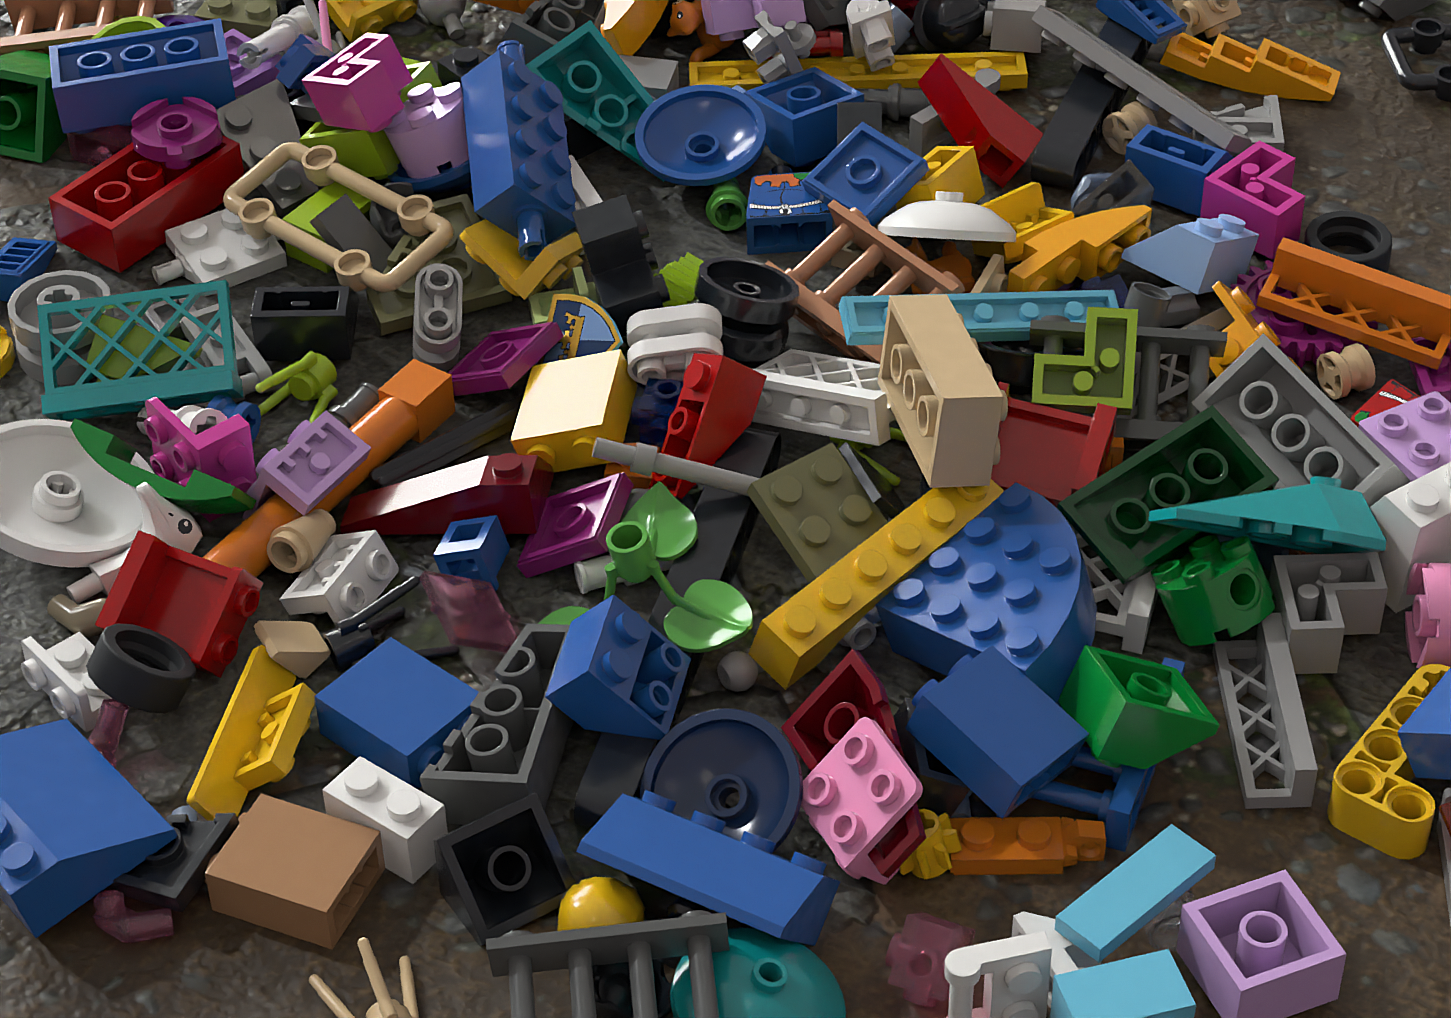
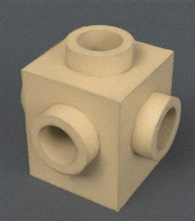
(1206, 15)

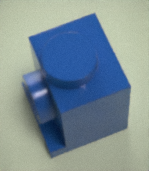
(473, 549)

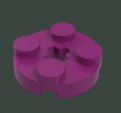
(176, 131)

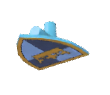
(585, 328)

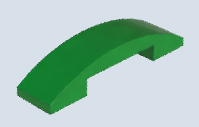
(200, 495)

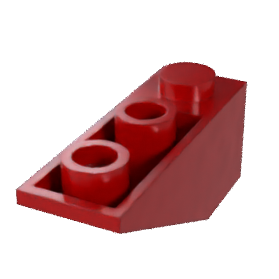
(979, 120)
(710, 413)

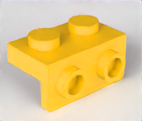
(368, 16)
(1026, 214)

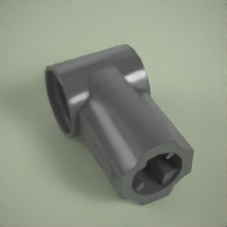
(1162, 306)

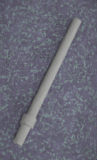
(645, 460)

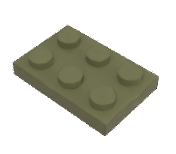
(817, 509)

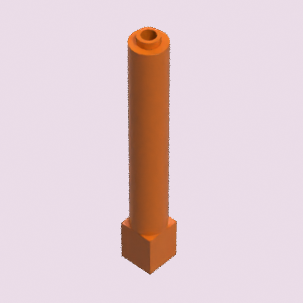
(407, 409)

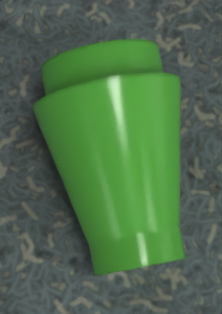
(727, 205)

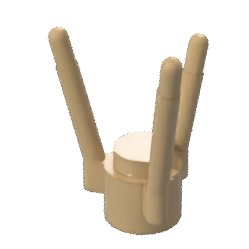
(385, 1006)

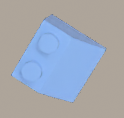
(1197, 253)

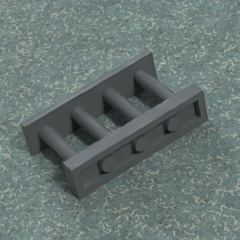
(1145, 427)
(692, 934)

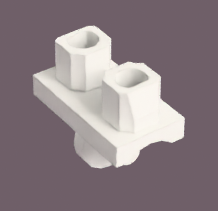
(871, 32)

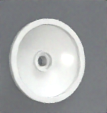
(948, 219)

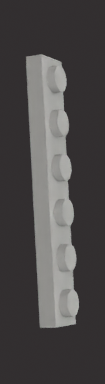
(1152, 90)

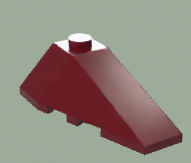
(488, 486)
(825, 718)

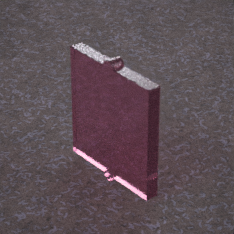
(469, 611)

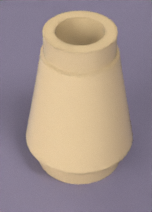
(300, 541)

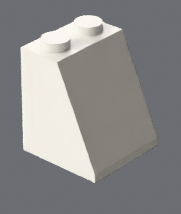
(1415, 530)

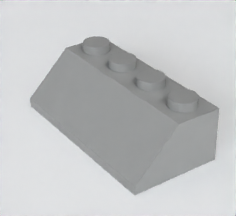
(1297, 425)

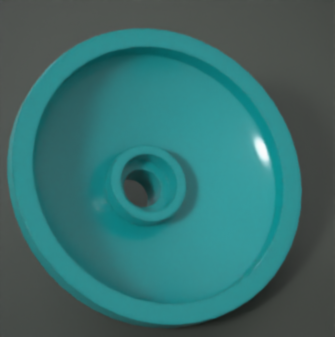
(798, 986)

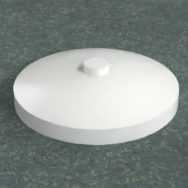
(59, 501)

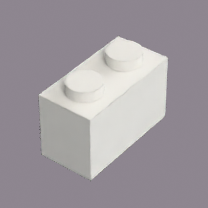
(398, 810)

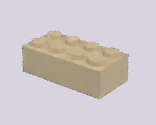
(941, 391)

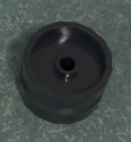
(752, 303)

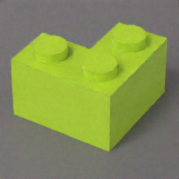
(1100, 375)

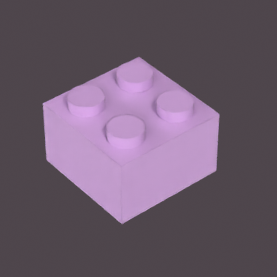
(1261, 950)

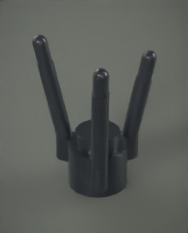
(353, 636)

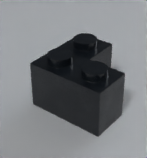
(619, 259)

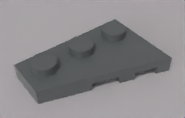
(260, 125)

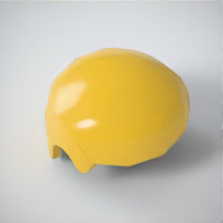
(599, 903)

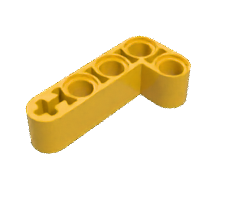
(1373, 782)

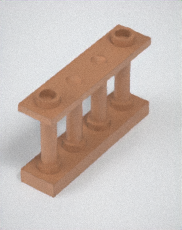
(63, 14)
(818, 309)

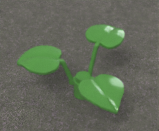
(664, 530)

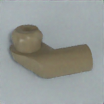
(76, 617)

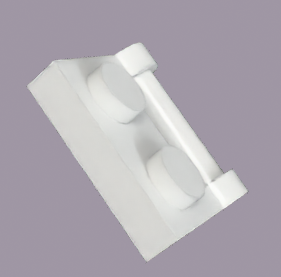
(1013, 979)

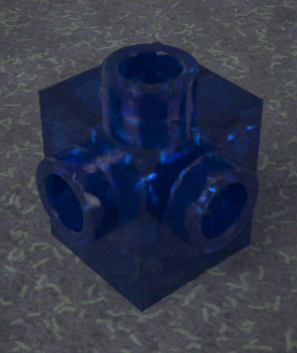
(655, 408)

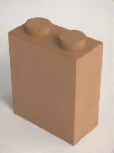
(295, 870)

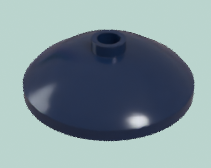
(729, 754)

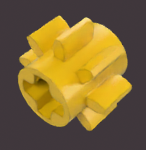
(933, 854)

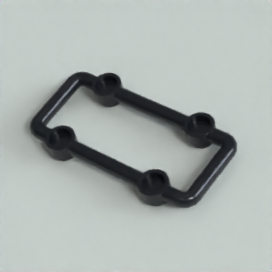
(1426, 37)

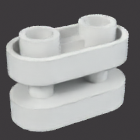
(667, 338)

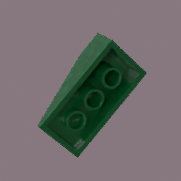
(1186, 466)

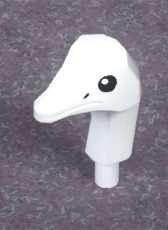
(161, 519)

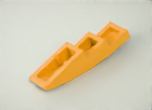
(1261, 71)

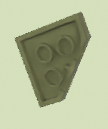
(481, 285)

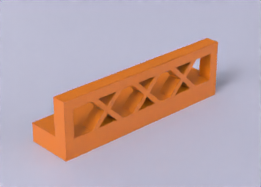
(1363, 297)

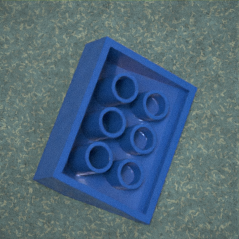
(66, 823)

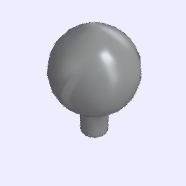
(445, 14)

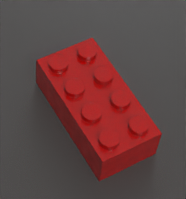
(130, 201)

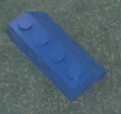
(116, 75)
(713, 867)

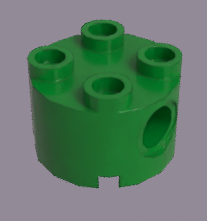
(1214, 589)

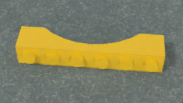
(826, 609)

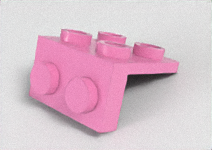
(859, 796)

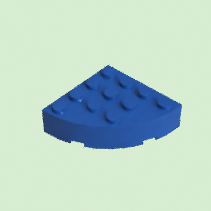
(999, 582)

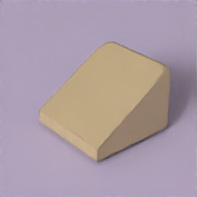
(293, 645)

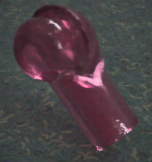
(109, 728)
(127, 924)

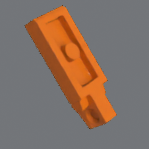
(1025, 844)

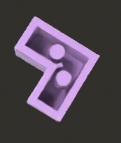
(732, 17)

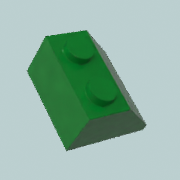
(1134, 709)

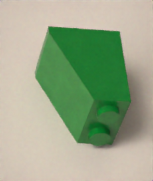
(28, 107)

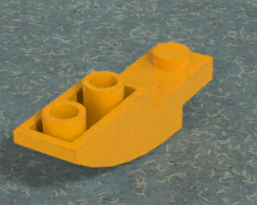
(630, 23)
(1079, 248)

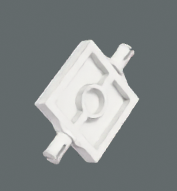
(218, 250)

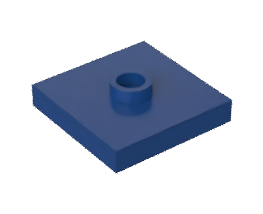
(866, 173)

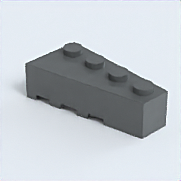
(551, 21)
(511, 737)

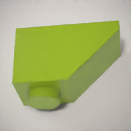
(135, 343)

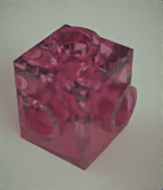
(910, 953)

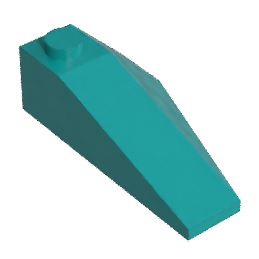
(596, 87)
(1298, 518)

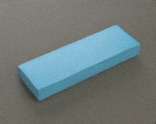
(1134, 893)

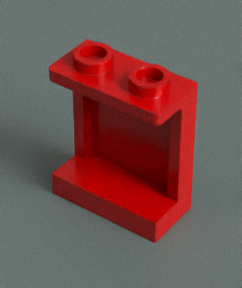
(1052, 448)
(183, 599)

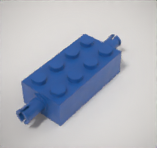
(518, 150)

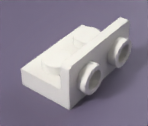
(343, 577)
(65, 678)

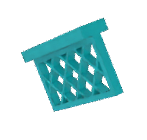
(129, 394)

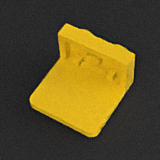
(519, 276)

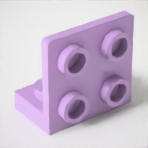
(1413, 434)
(310, 465)

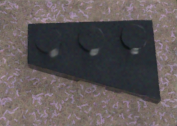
(179, 868)

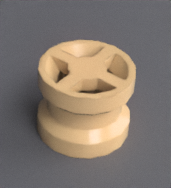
(1123, 126)
(1345, 371)

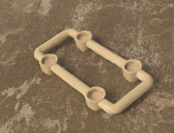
(354, 265)

